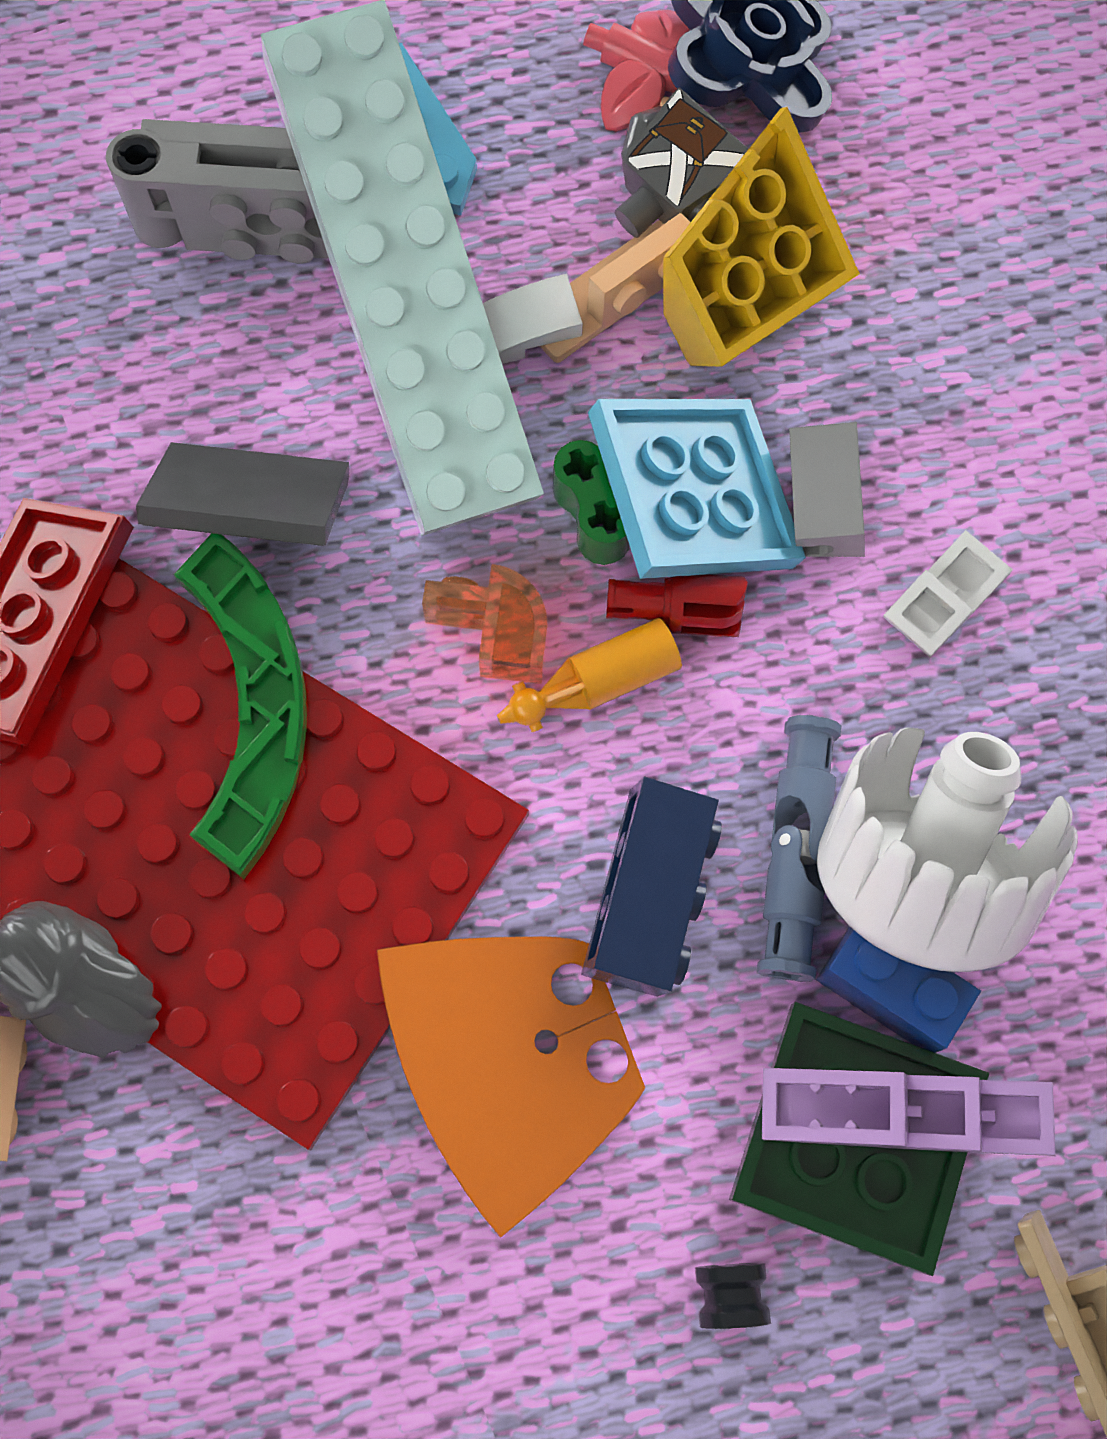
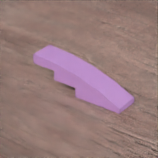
(908, 1111)

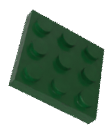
(859, 1195)

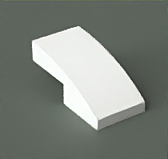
(533, 317)
(947, 593)

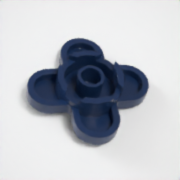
(755, 53)

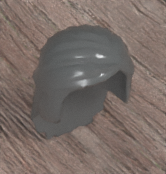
(73, 981)

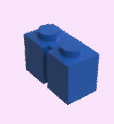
(906, 998)

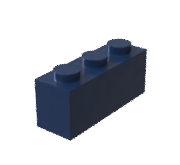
(653, 888)

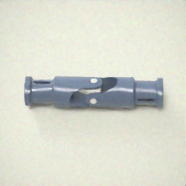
(793, 883)

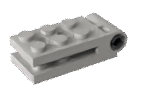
(215, 189)

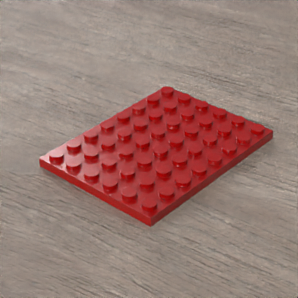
(264, 975)

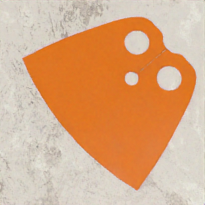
(492, 1102)

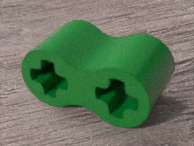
(589, 501)

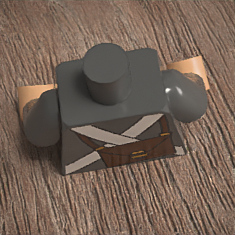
(673, 162)

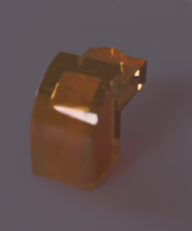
(505, 611)

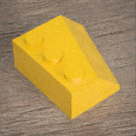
(754, 252)

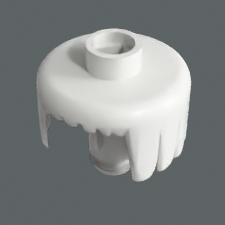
(928, 868)

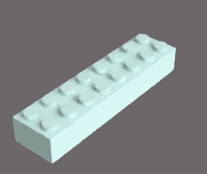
(401, 265)

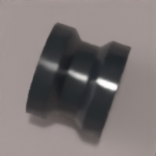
(732, 1296)

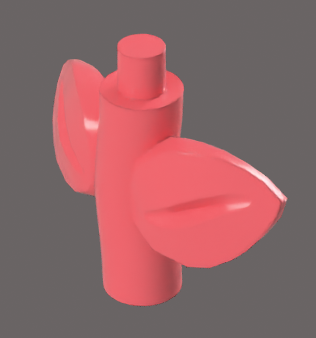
(638, 62)

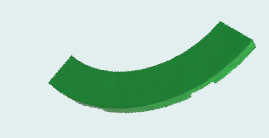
(269, 704)

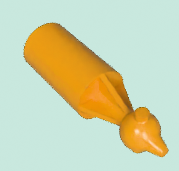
(598, 674)

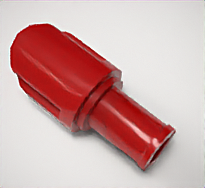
(685, 603)

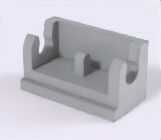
(827, 490)

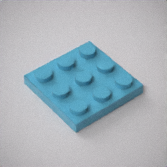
(694, 486)

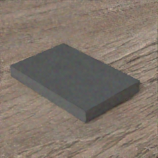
(244, 494)

